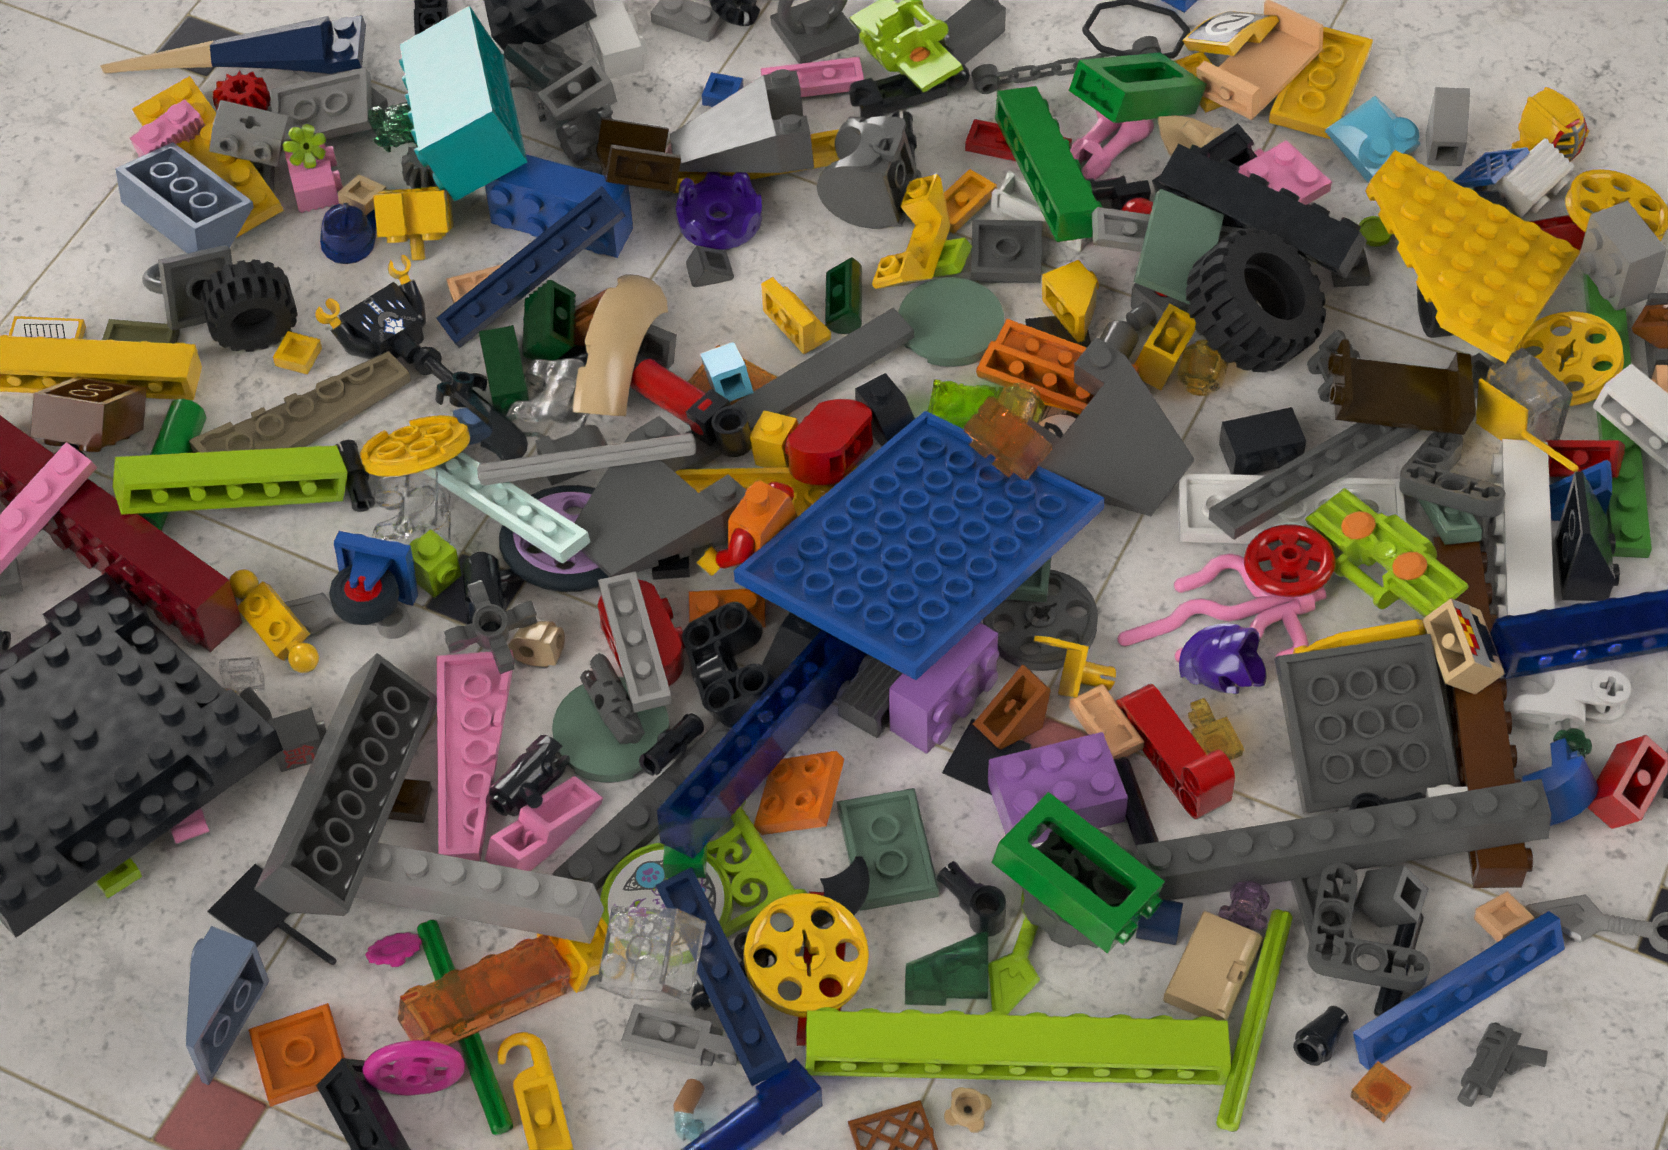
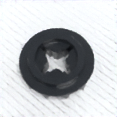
(744, 15)

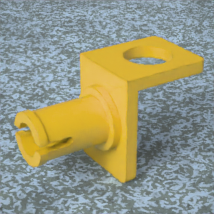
(1077, 669)

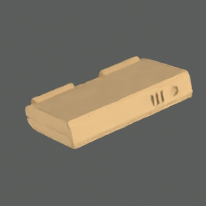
(1213, 967)

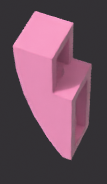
(543, 828)

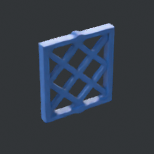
(1509, 157)

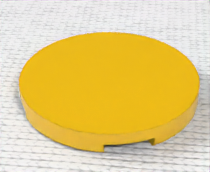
(415, 447)

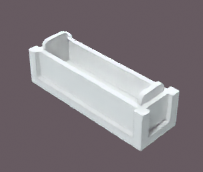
(1017, 202)

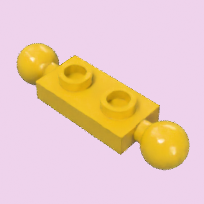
(273, 621)

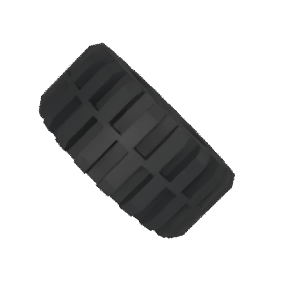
(1230, 317)

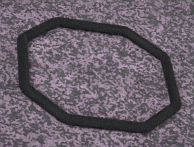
(1140, 4)

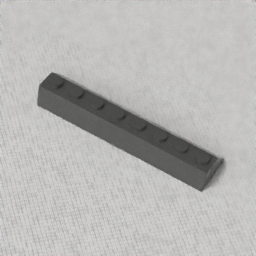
(348, 792)

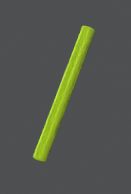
(1254, 1021)

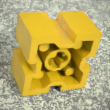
(413, 215)

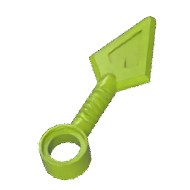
(1013, 974)

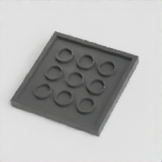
(1366, 721)

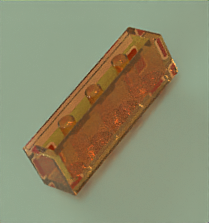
(484, 992)

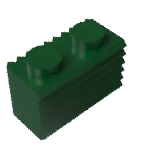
(548, 322)

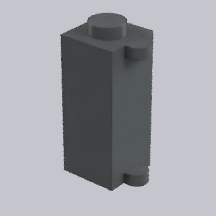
(974, 28)

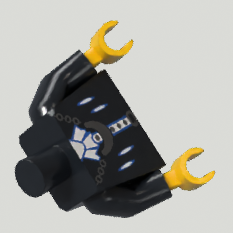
(382, 322)

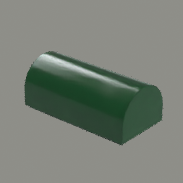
(844, 297)

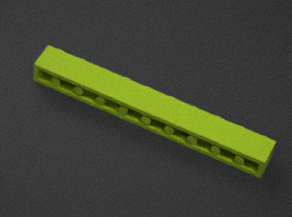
(1017, 1047)

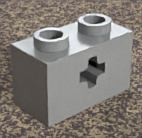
(248, 133)

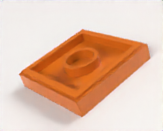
(296, 1053)

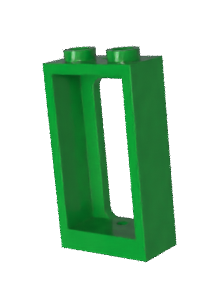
(1137, 87)
(1065, 894)

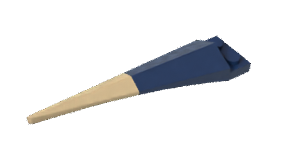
(301, 46)

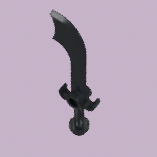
(506, 438)
(846, 888)

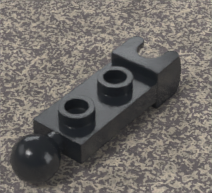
(898, 92)

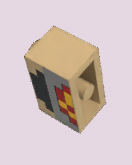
(1463, 646)

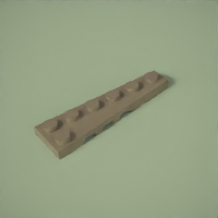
(310, 415)

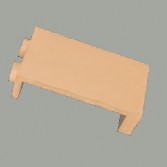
(1265, 68)

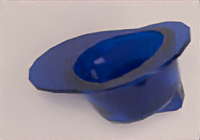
(347, 234)

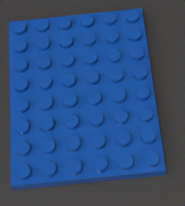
(917, 545)

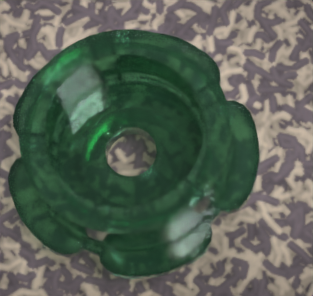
(1578, 737)

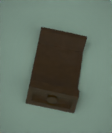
(636, 155)
(1402, 393)

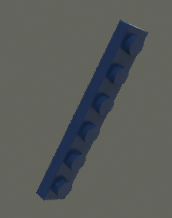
(530, 266)
(727, 983)

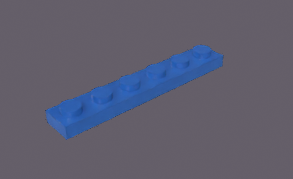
(1459, 990)

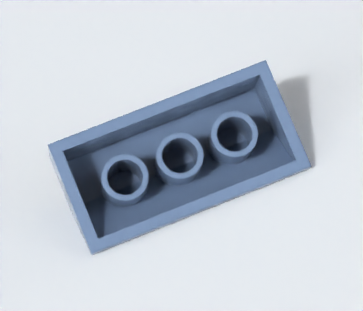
(183, 199)

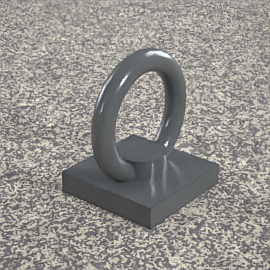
(813, 28)
(182, 283)

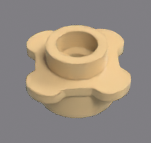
(970, 1098)

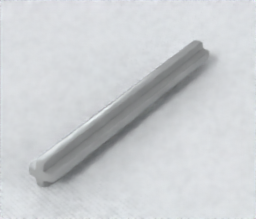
(586, 459)

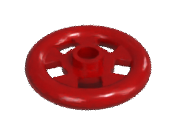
(1289, 560)

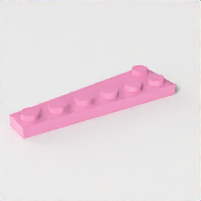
(469, 735)

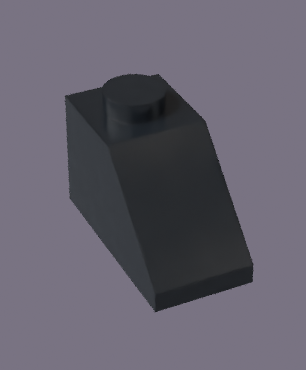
(888, 407)

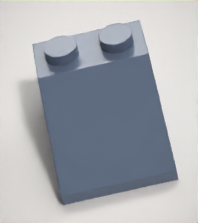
(223, 991)

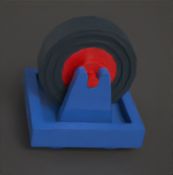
(371, 578)

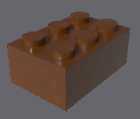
(88, 413)

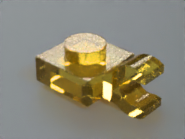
(1213, 733)

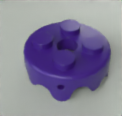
(719, 194)

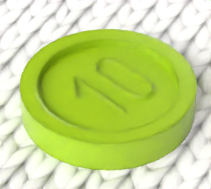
(1374, 231)

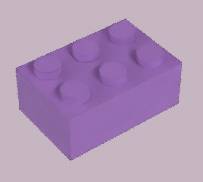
(929, 706)
(1073, 771)

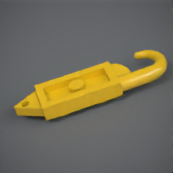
(538, 1096)

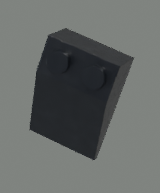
(1585, 546)

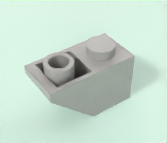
(1448, 126)

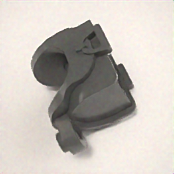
(871, 173)

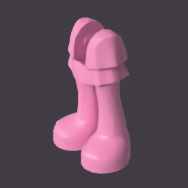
(1100, 158)

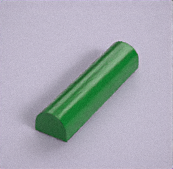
(181, 424)

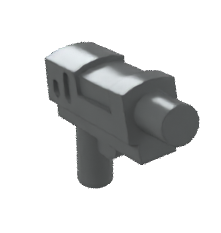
(1494, 1055)

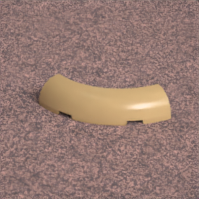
(614, 344)

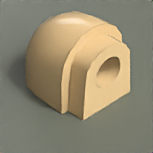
(538, 644)

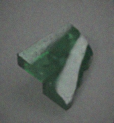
(950, 972)

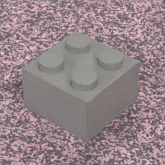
(1621, 255)

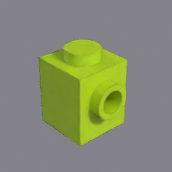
(434, 563)

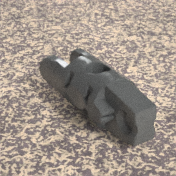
(612, 700)

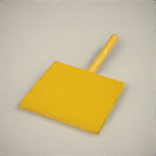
(1509, 420)

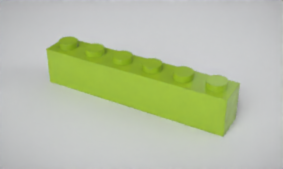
(228, 479)

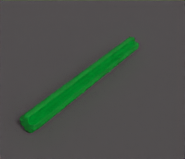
(472, 1046)

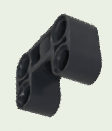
(715, 663)

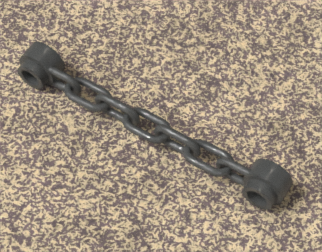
(987, 78)

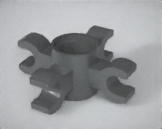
(463, 636)

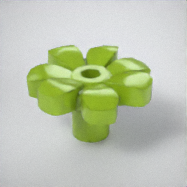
(305, 146)

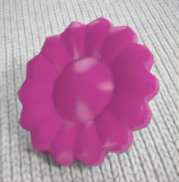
(393, 949)

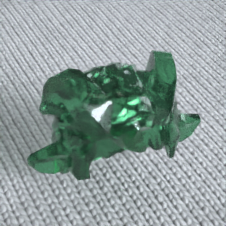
(391, 125)

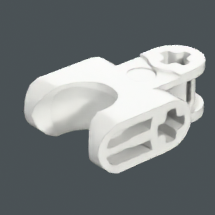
(1571, 699)

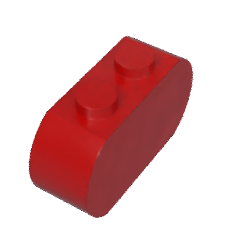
(829, 441)
(666, 636)

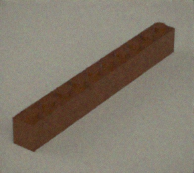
(1483, 727)

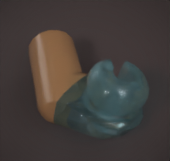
(684, 1107)

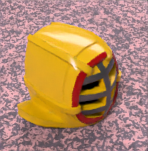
(1553, 118)

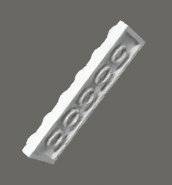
(1203, 491)

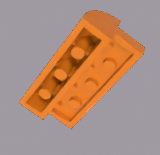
(1037, 360)

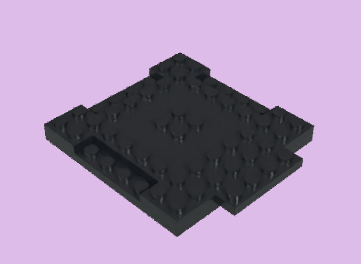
(106, 747)

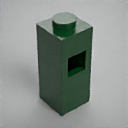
(503, 367)

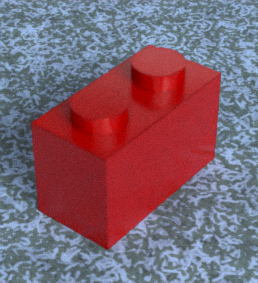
(1629, 781)

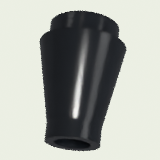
(1319, 1038)

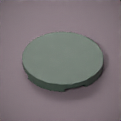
(952, 320)
(591, 744)

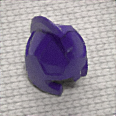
(1223, 657)

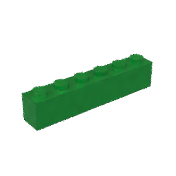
(1046, 162)

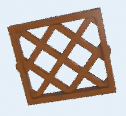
(888, 1115)

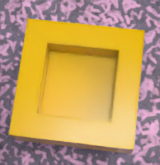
(297, 352)

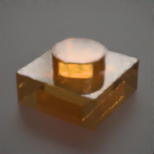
(1380, 1091)

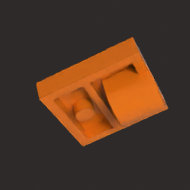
(799, 793)

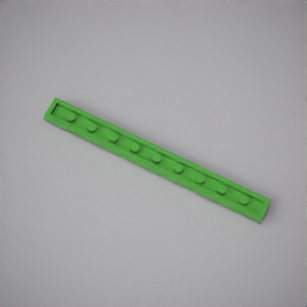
(1628, 505)

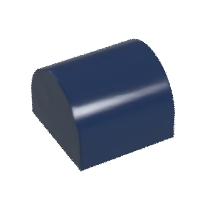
(1163, 924)

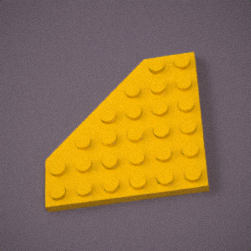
(1470, 255)

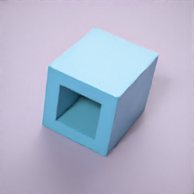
(727, 372)

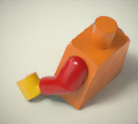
(753, 523)

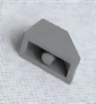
(578, 92)

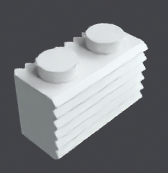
(1534, 178)

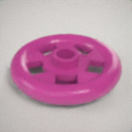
(414, 1068)

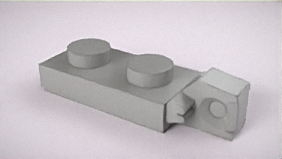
(677, 1037)

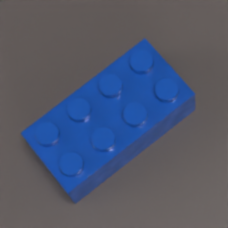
(545, 191)

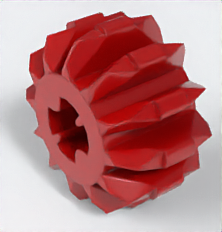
(243, 90)

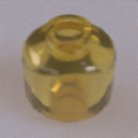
(1201, 369)
(1023, 401)

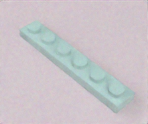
(514, 509)

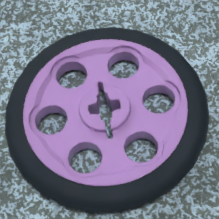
(541, 568)

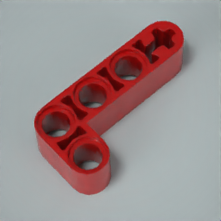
(1196, 778)

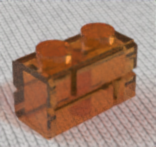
(1007, 438)

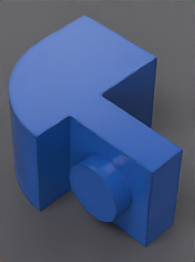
(1567, 782)

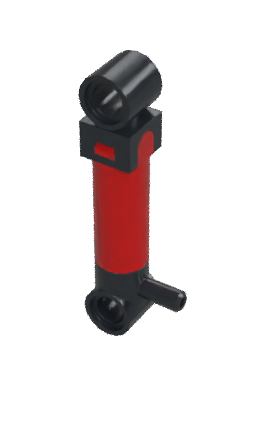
(706, 413)

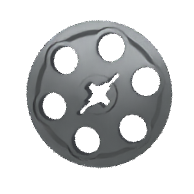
(1058, 624)

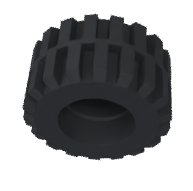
(248, 305)

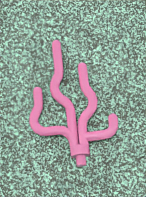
(1267, 606)

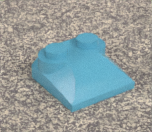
(1371, 136)

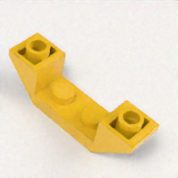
(927, 208)

